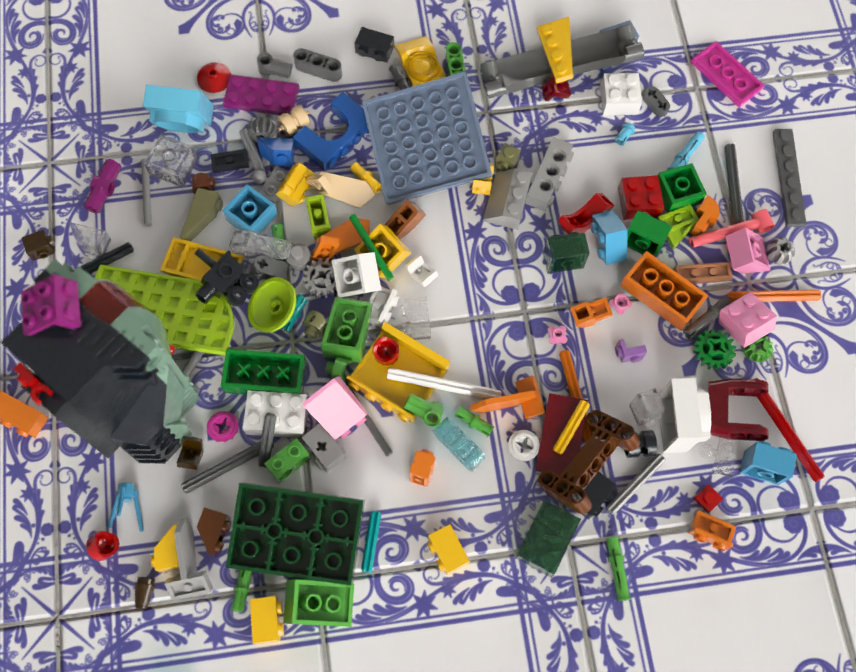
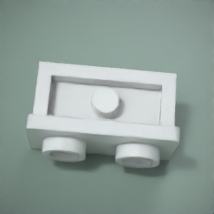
(382, 304)

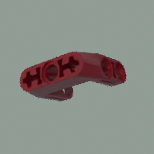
(719, 402)

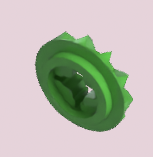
(760, 355)

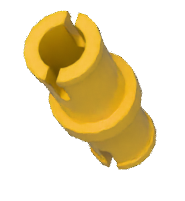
(366, 176)

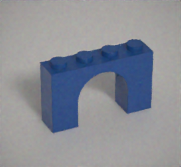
(327, 152)

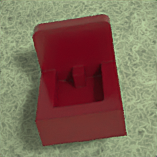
(552, 89)

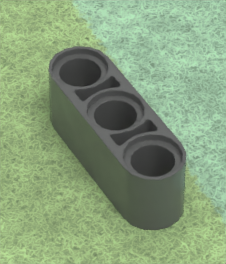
(317, 65)

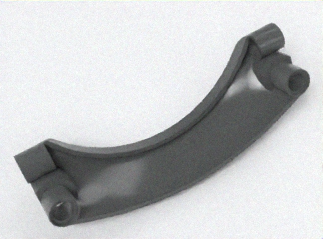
(588, 54)

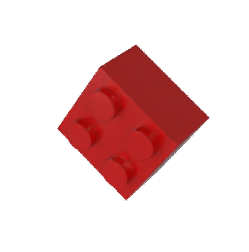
(640, 195)

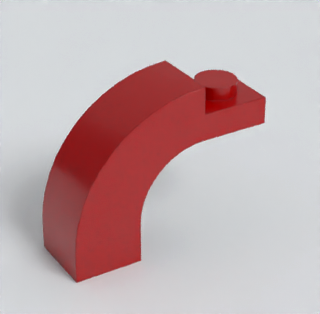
(582, 218)

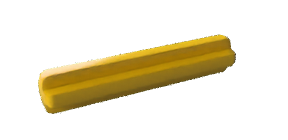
(571, 427)

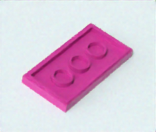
(727, 74)

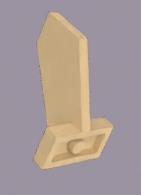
(341, 188)

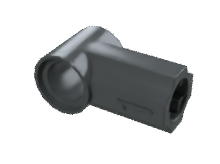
(269, 65)

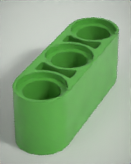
(454, 59)

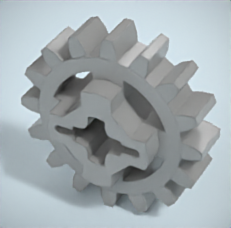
(317, 283)

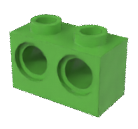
(287, 460)

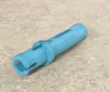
(695, 141)

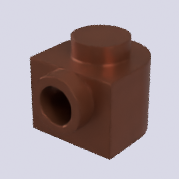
(202, 181)

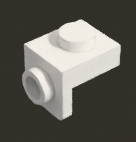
(420, 271)

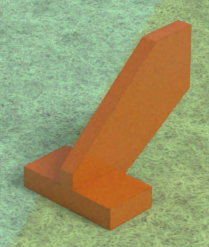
(338, 240)
(527, 396)

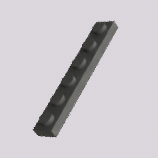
(789, 178)

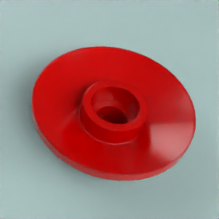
(213, 83)

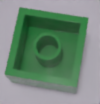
(681, 187)
(647, 234)

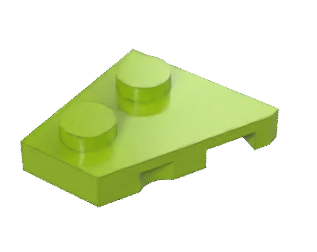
(682, 222)

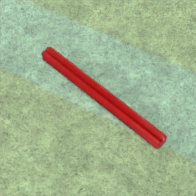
(791, 437)

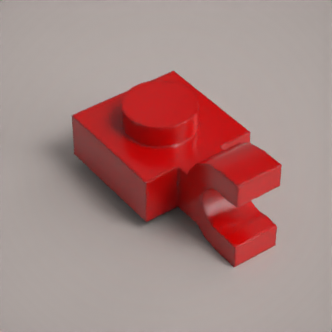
(27, 379)

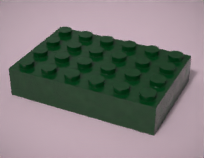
(295, 533)

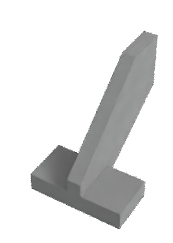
(190, 582)

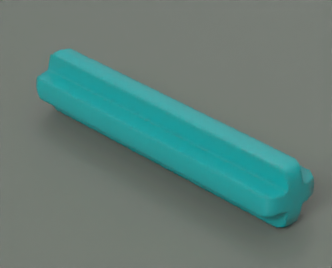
(371, 542)

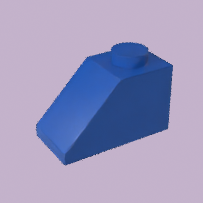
(277, 150)

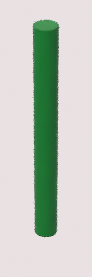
(371, 247)

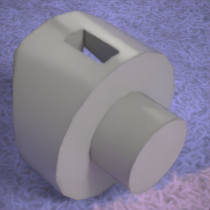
(299, 257)

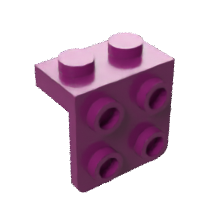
(50, 303)

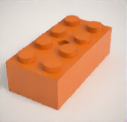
(663, 290)

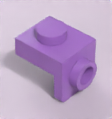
(631, 354)

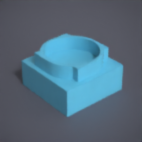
(178, 108)

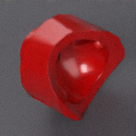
(386, 351)
(100, 545)

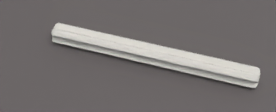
(442, 384)

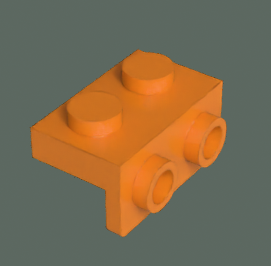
(712, 530)

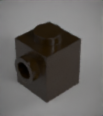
(38, 245)

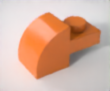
(707, 214)
(588, 313)

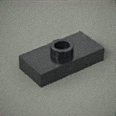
(229, 161)

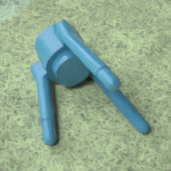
(125, 494)

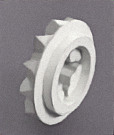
(532, 442)

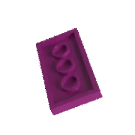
(260, 95)

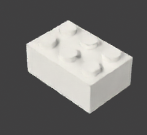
(288, 407)

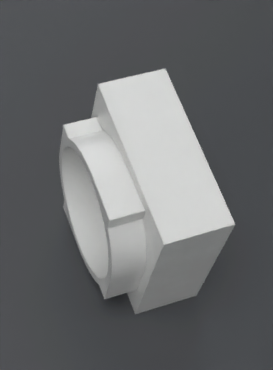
(685, 415)

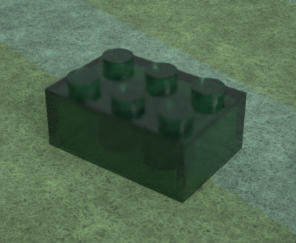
(548, 538)

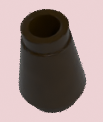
(143, 591)

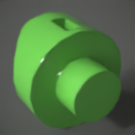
(337, 368)

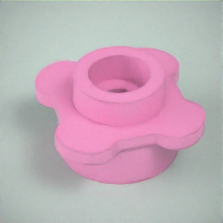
(626, 303)
(553, 339)

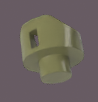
(316, 326)

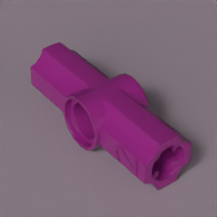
(102, 186)

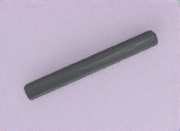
(734, 184)
(221, 468)

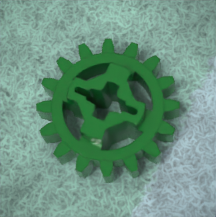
(711, 340)

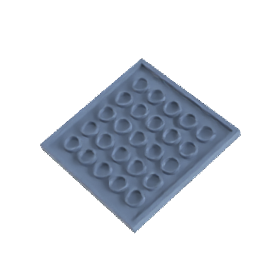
(426, 138)

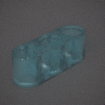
(459, 444)

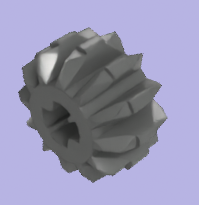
(262, 128)

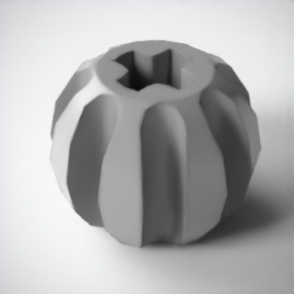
(780, 250)

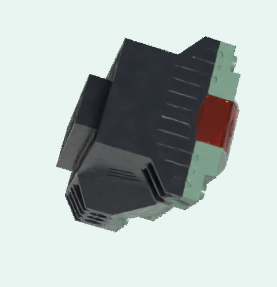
(111, 373)

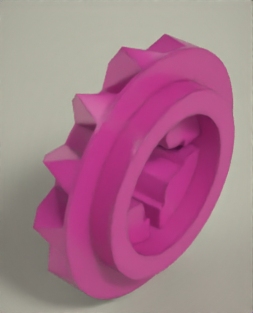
(219, 419)

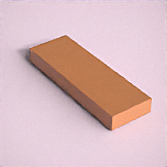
(705, 272)

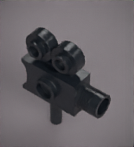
(223, 277)

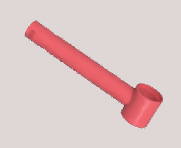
(760, 220)

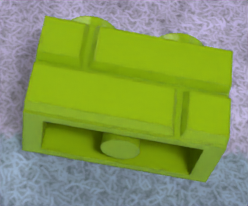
(318, 215)

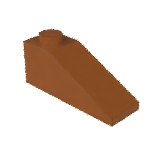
(405, 219)

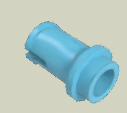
(627, 130)

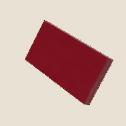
(556, 418)

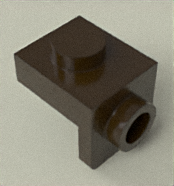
(190, 453)

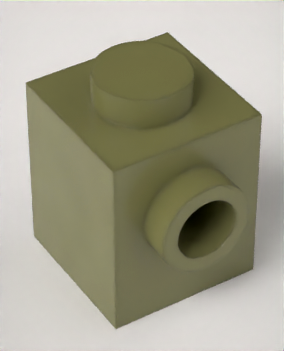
(507, 157)

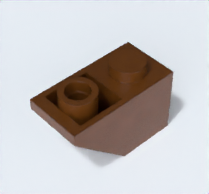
(212, 529)

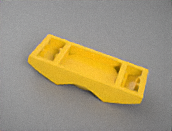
(419, 61)
(183, 263)

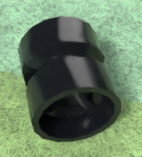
(647, 445)

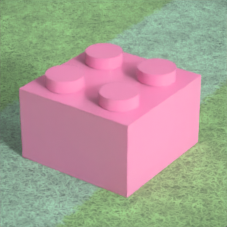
(747, 319)

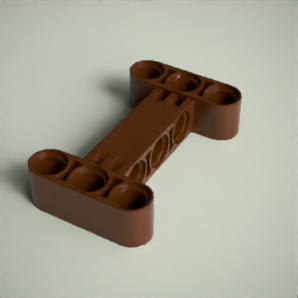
(606, 437)

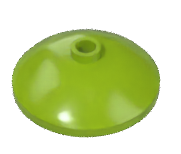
(272, 305)

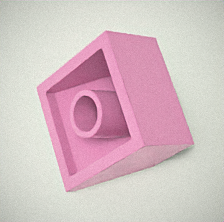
(747, 252)

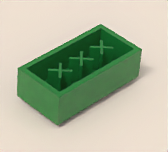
(263, 372)

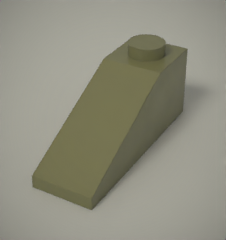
(201, 213)

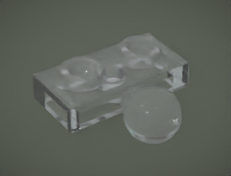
(724, 455)

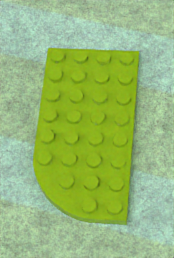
(173, 300)

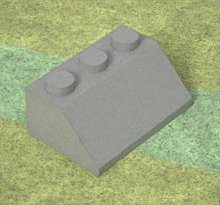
(508, 198)

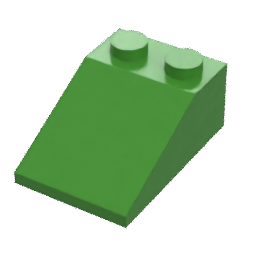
(347, 330)
(318, 603)

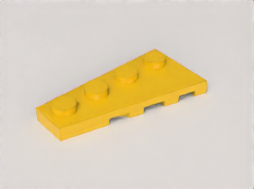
(557, 47)

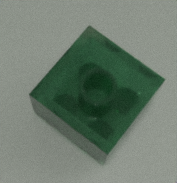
(566, 252)

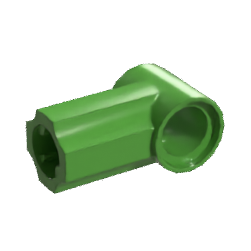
(424, 409)

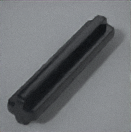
(108, 258)

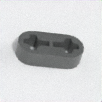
(656, 101)

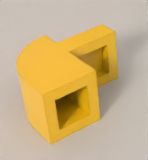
(483, 186)

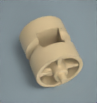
(291, 122)

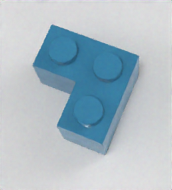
(611, 237)

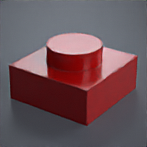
(708, 498)

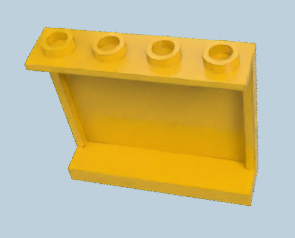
(392, 395)

